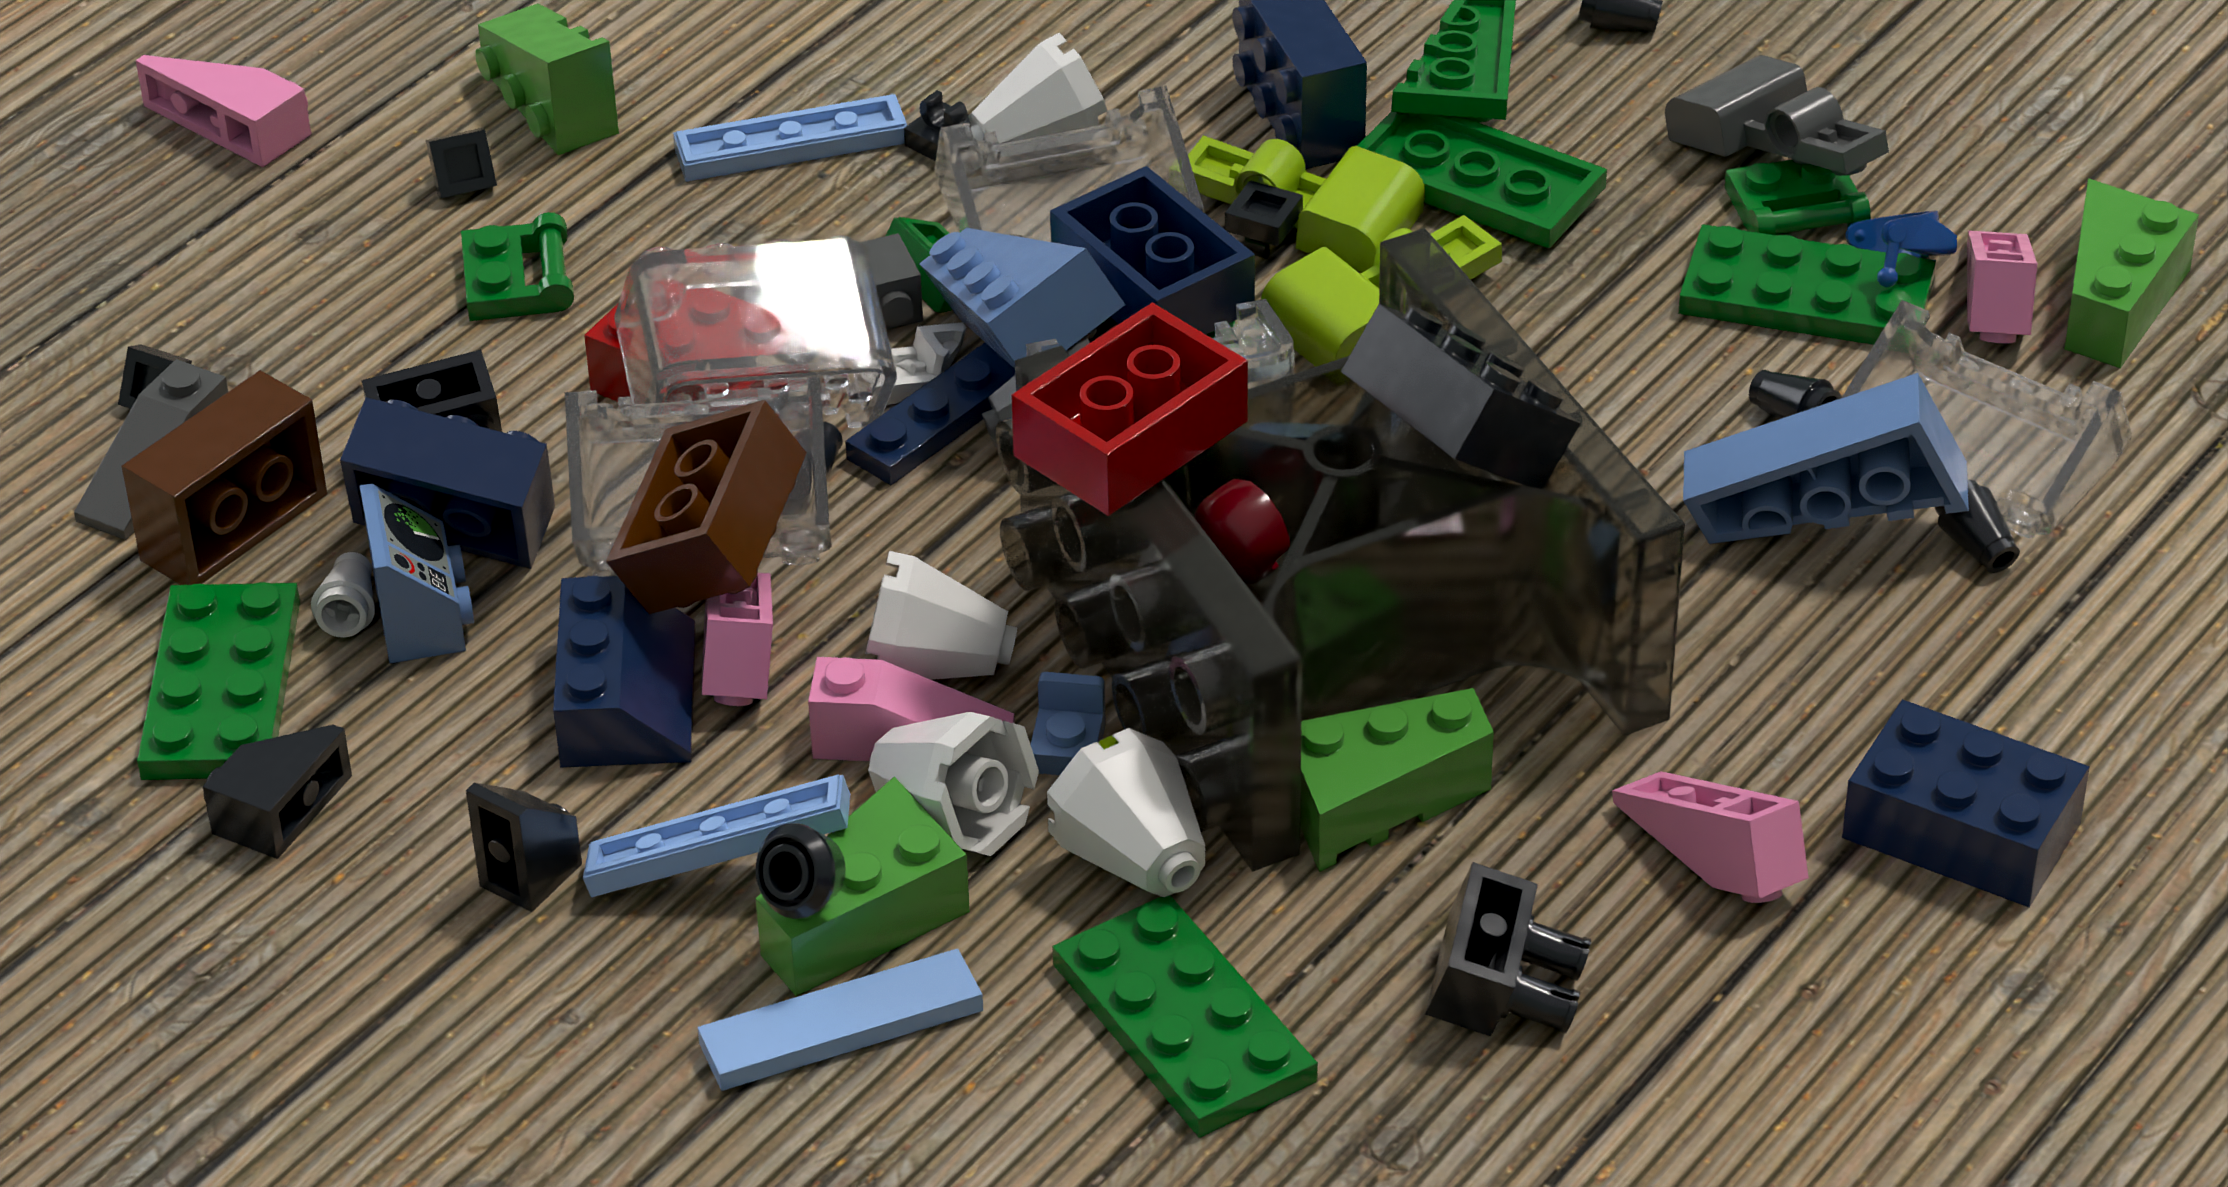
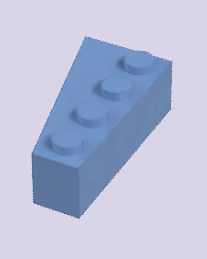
(1020, 289)
(1829, 464)

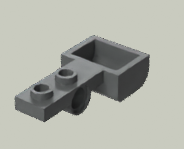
(1770, 109)

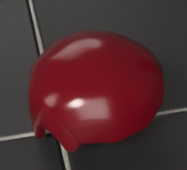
(1244, 528)

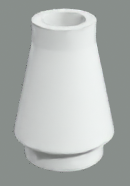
(345, 597)

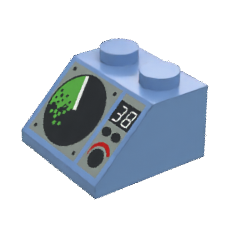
(415, 578)

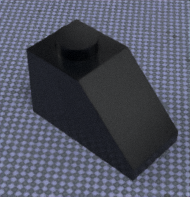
(276, 788)
(521, 843)

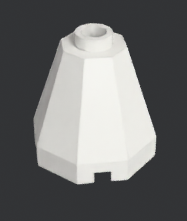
(1041, 97)
(937, 624)
(963, 773)
(1129, 813)

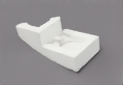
(927, 358)

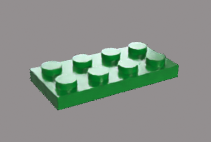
(1490, 174)
(1798, 284)
(217, 676)
(1184, 1015)

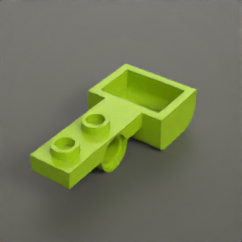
(1346, 212)
(1330, 303)

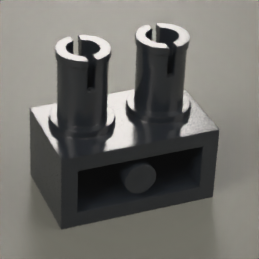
(443, 388)
(1482, 952)

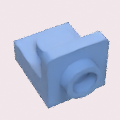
(1067, 718)

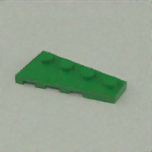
(1463, 64)

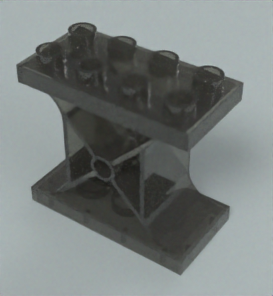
(1391, 579)

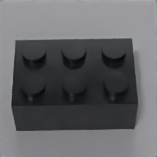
(1462, 396)

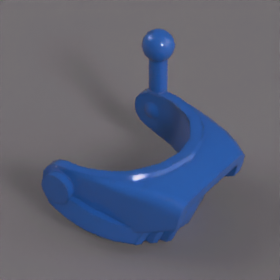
(1908, 233)

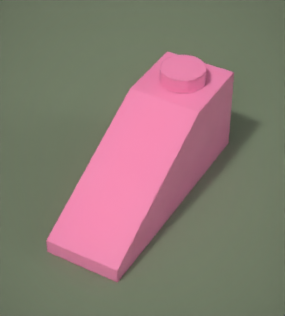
(228, 104)
(2000, 285)
(738, 644)
(863, 699)
(1722, 832)

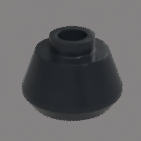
(799, 870)

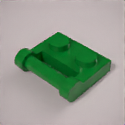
(1793, 197)
(497, 275)

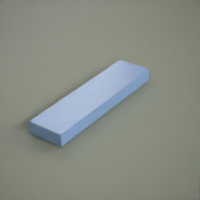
(789, 137)
(712, 835)
(840, 1019)

